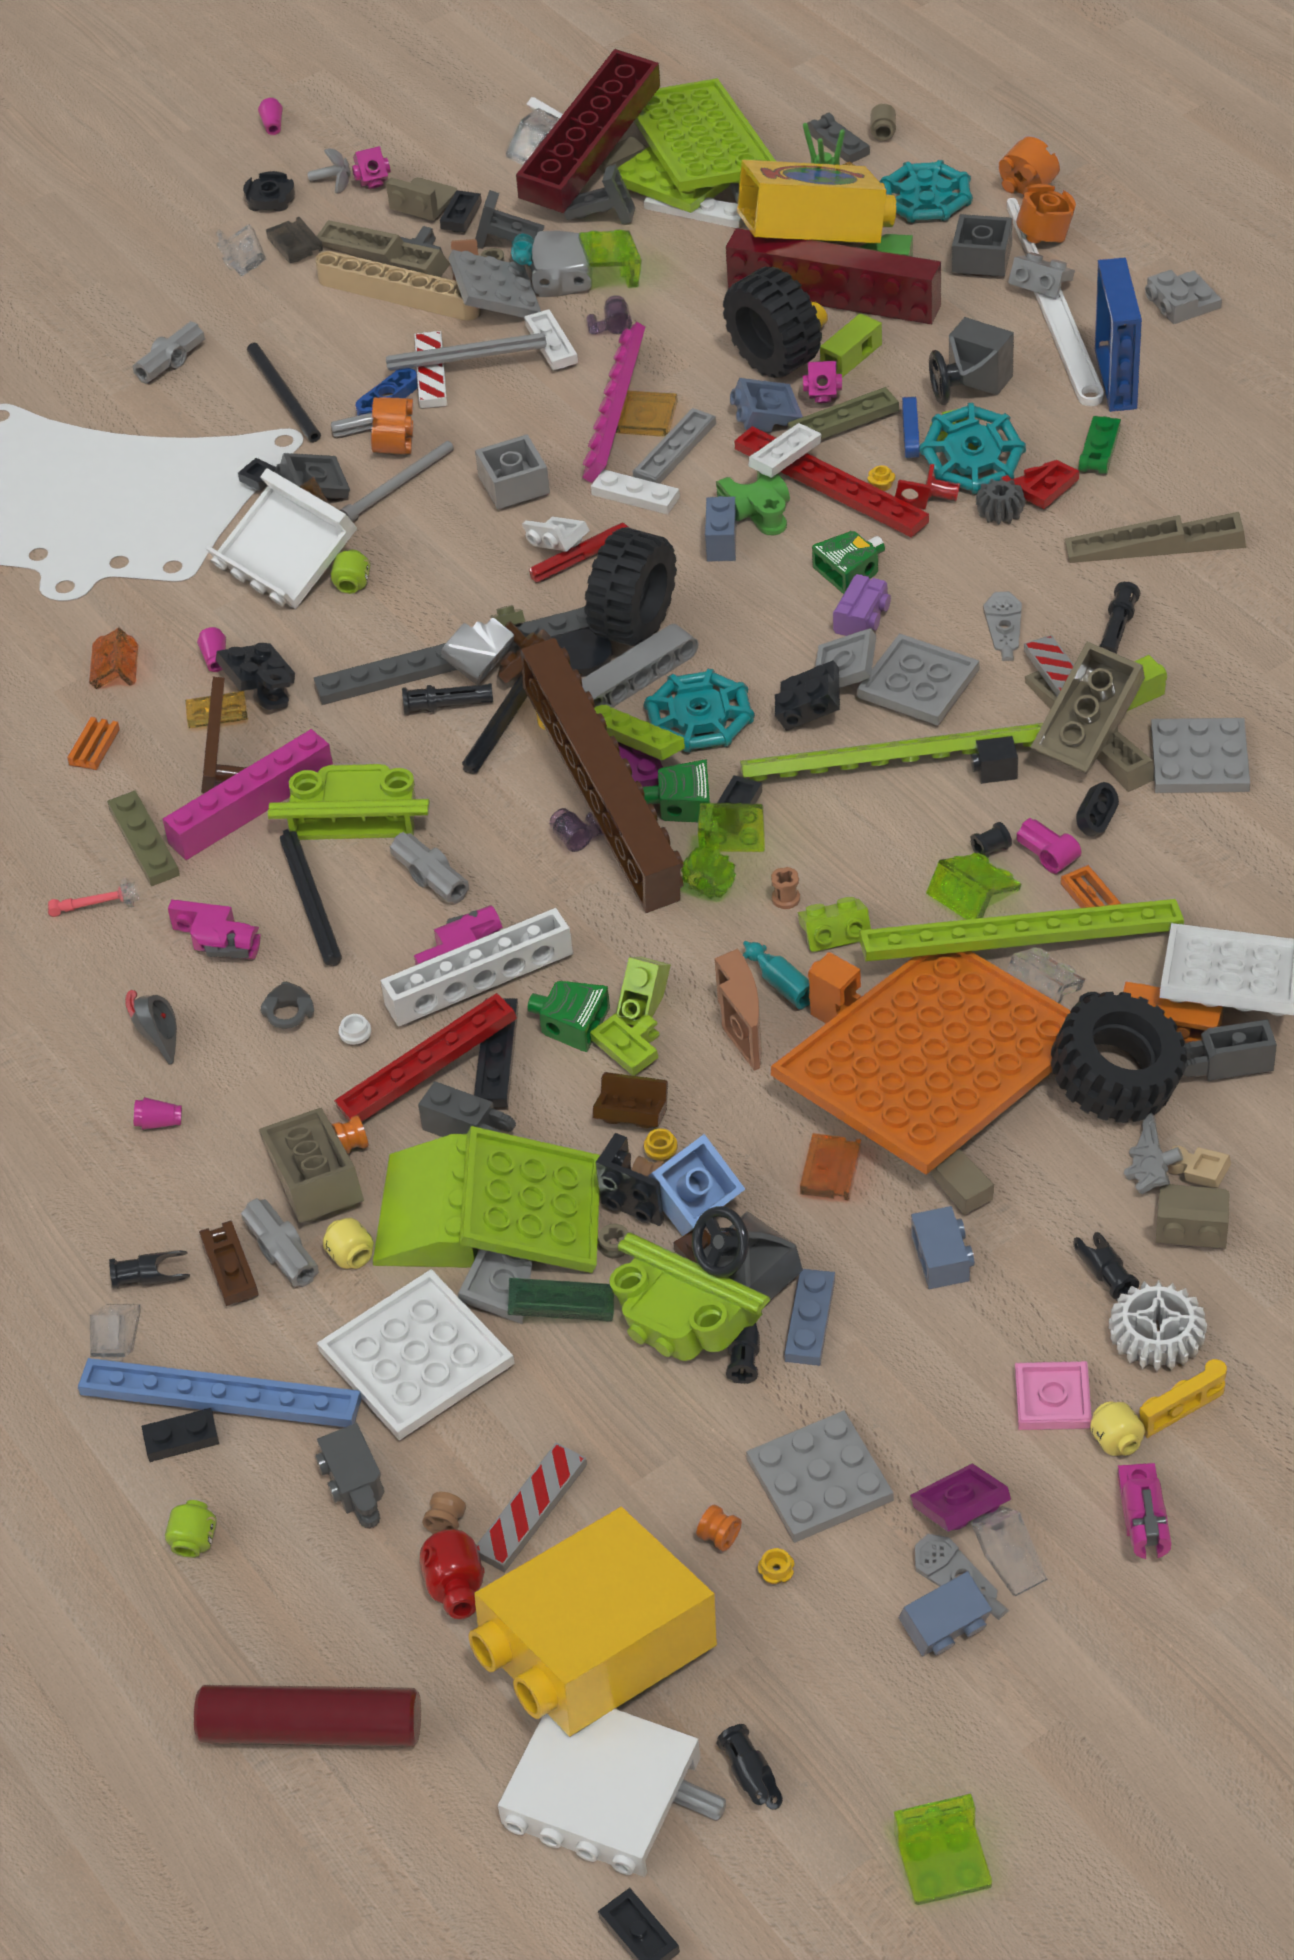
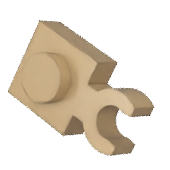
(1202, 1167)

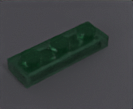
(560, 1299)

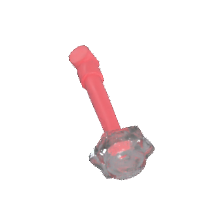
(126, 892)

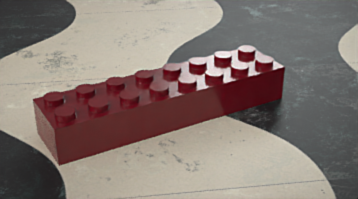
(588, 131)
(844, 275)

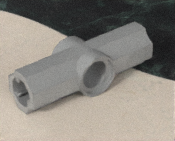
(168, 352)
(429, 867)
(280, 1242)

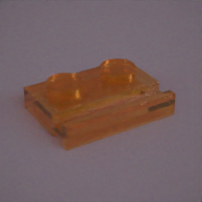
(830, 1166)

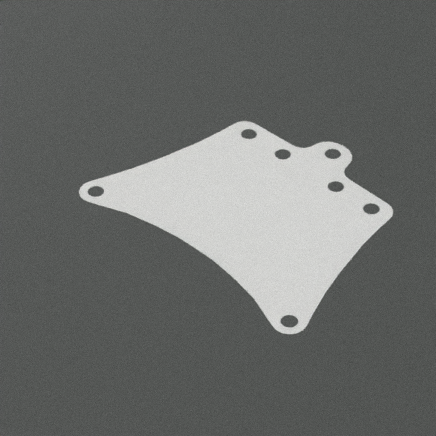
(118, 495)

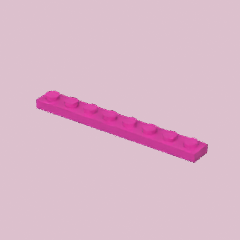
(613, 402)

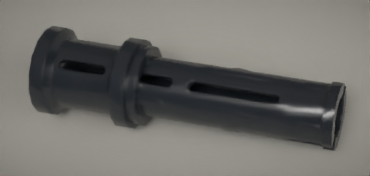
(1120, 612)
(432, 698)

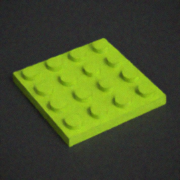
(648, 177)
(530, 1200)

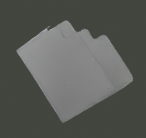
(477, 648)

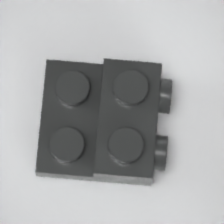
(324, 468)

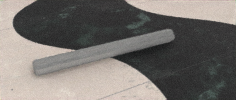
(466, 351)

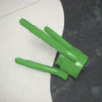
(823, 157)

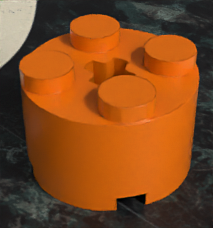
(1028, 165)
(1045, 214)
(392, 425)

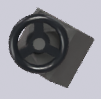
(977, 358)
(746, 1251)

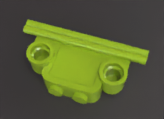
(351, 803)
(678, 1304)

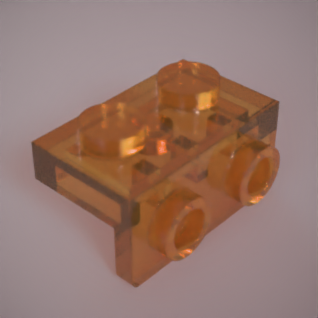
(113, 657)

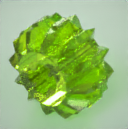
(708, 872)

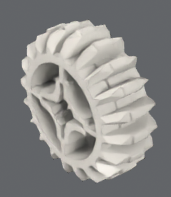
(1135, 1326)

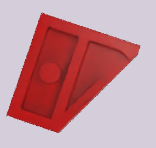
(1046, 483)

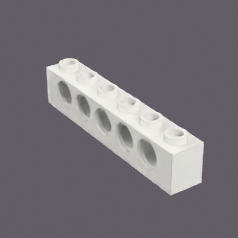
(476, 967)

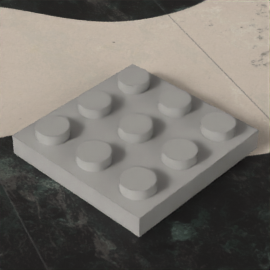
(493, 284)
(918, 679)
(1200, 755)
(819, 1476)

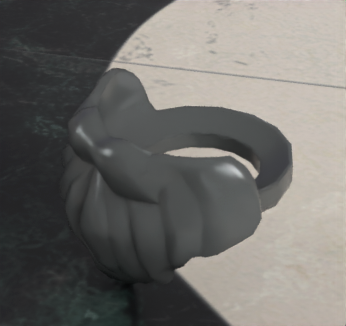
(284, 996)

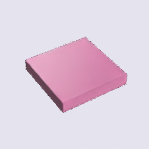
(1053, 1395)

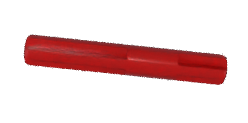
(573, 556)

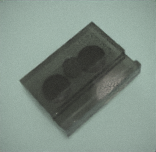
(294, 240)

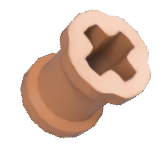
(785, 888)

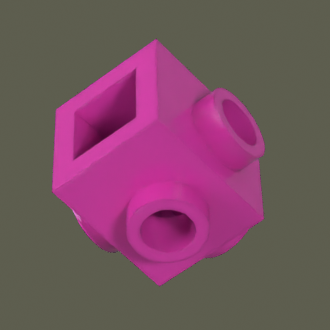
(372, 159)
(818, 371)

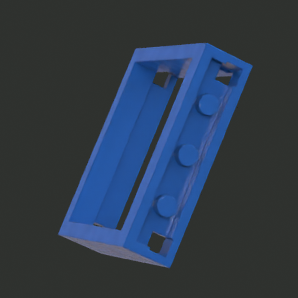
(1121, 357)

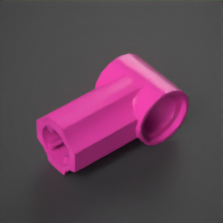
(1053, 850)

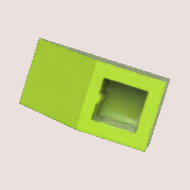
(642, 988)

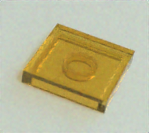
(647, 413)

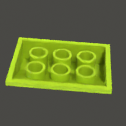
(424, 1207)

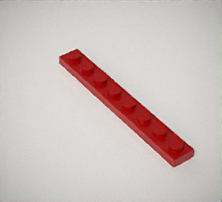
(842, 487)

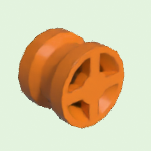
(351, 1134)
(718, 1527)

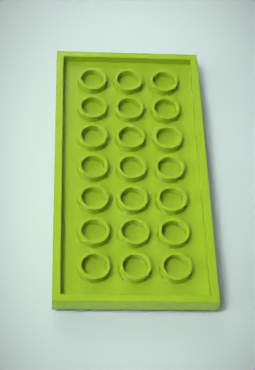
(699, 135)

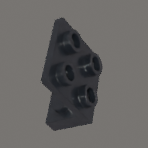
(626, 1189)

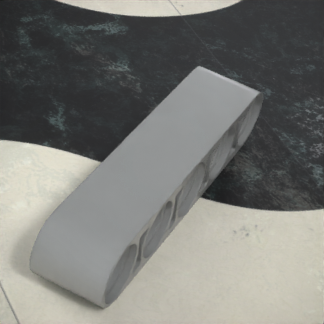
(640, 666)

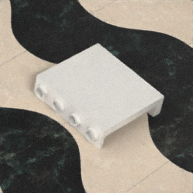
(284, 541)
(599, 1788)

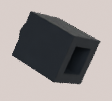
(995, 760)

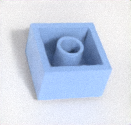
(694, 1183)

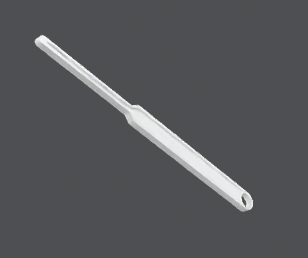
(1064, 332)

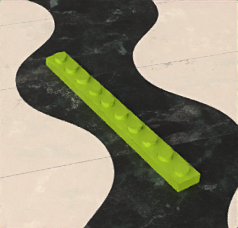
(880, 753)
(1019, 930)

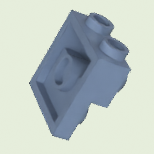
(764, 404)

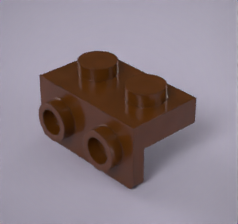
(631, 1100)

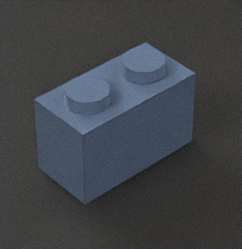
(720, 528)
(941, 1247)
(945, 1615)

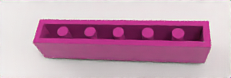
(243, 795)

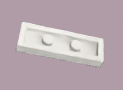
(558, 350)
(784, 450)
(635, 491)

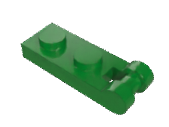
(1100, 444)

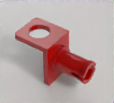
(933, 487)

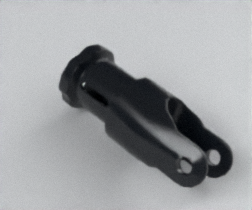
(1106, 1265)
(143, 1269)
(743, 1354)
(750, 1766)

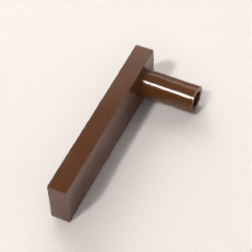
(212, 771)

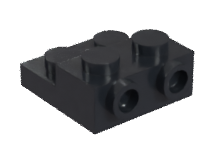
(808, 696)

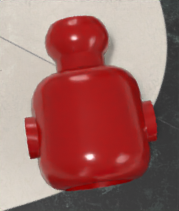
(452, 1571)

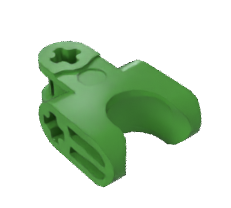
(761, 501)

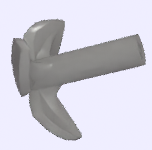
(340, 169)

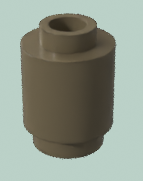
(883, 122)

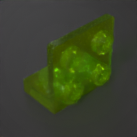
(611, 250)
(731, 827)
(968, 884)
(941, 1849)

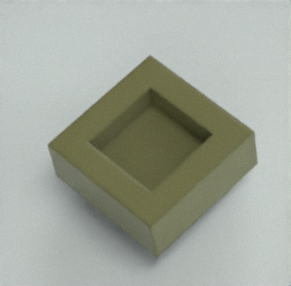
(508, 614)

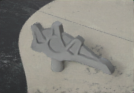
(1149, 1161)

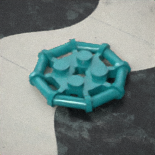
(927, 193)
(972, 461)
(696, 691)

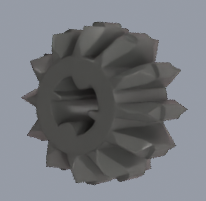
(1000, 501)

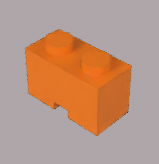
(832, 986)

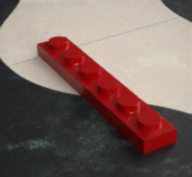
(426, 1058)

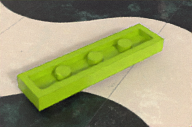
(640, 733)

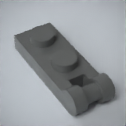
(852, 148)

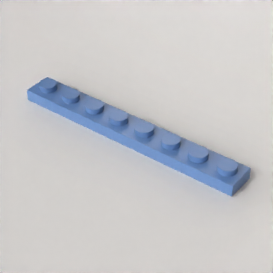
(220, 1392)

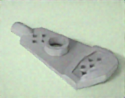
(1002, 610)
(949, 1562)

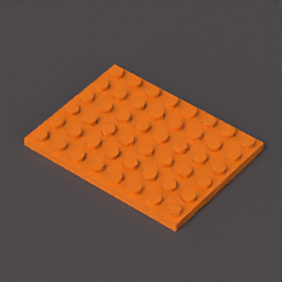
(928, 1055)

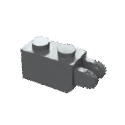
(1232, 1051)
(454, 1111)
(352, 1473)

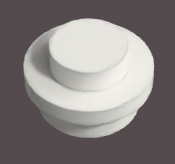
(354, 1029)

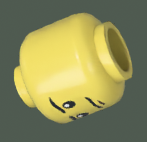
(348, 1243)
(1117, 1428)

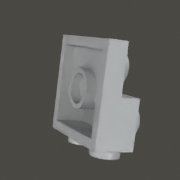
(1181, 295)

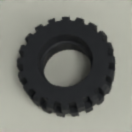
(772, 322)
(630, 586)
(1101, 1084)

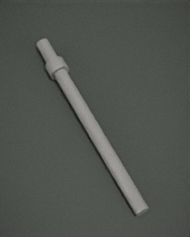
(354, 510)

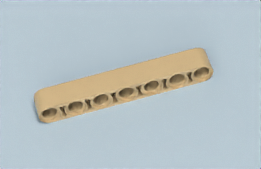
(393, 285)

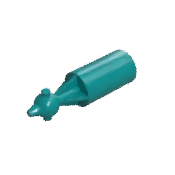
(522, 249)
(780, 974)

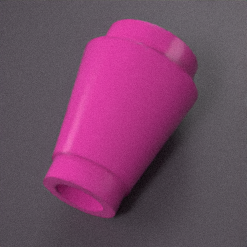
(271, 115)
(209, 642)
(156, 1114)

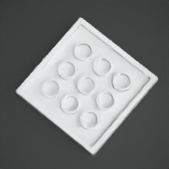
(1229, 969)
(415, 1354)

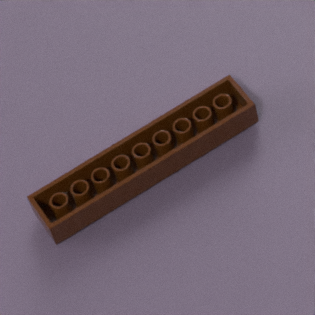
(602, 775)

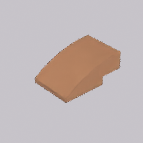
(739, 1005)

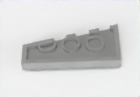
(488, 1282)

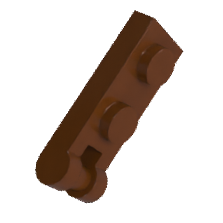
(229, 1263)

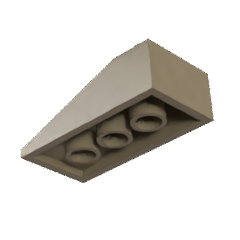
(1089, 707)
(312, 1165)

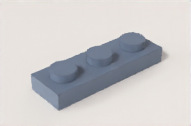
(810, 1317)

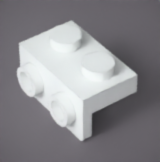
(556, 533)

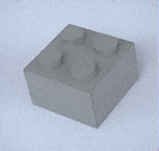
(512, 471)

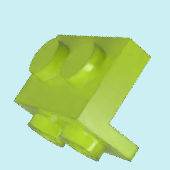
(834, 923)

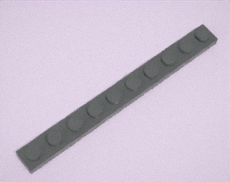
(425, 662)

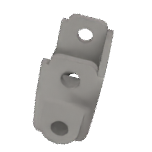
(562, 262)

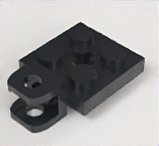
(258, 669)

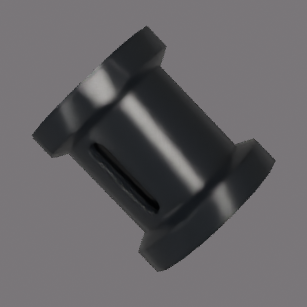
(991, 840)

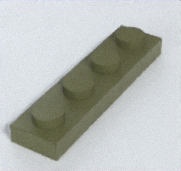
(850, 413)
(143, 838)

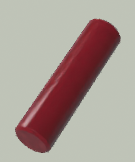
(307, 1715)

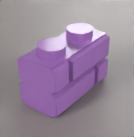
(861, 605)

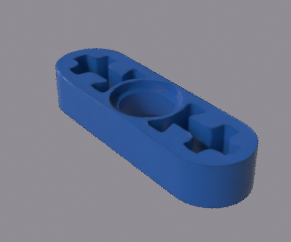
(399, 383)
(910, 427)

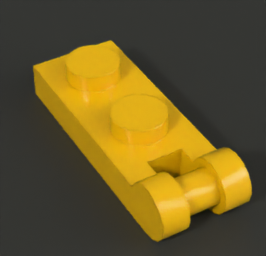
(1184, 1398)

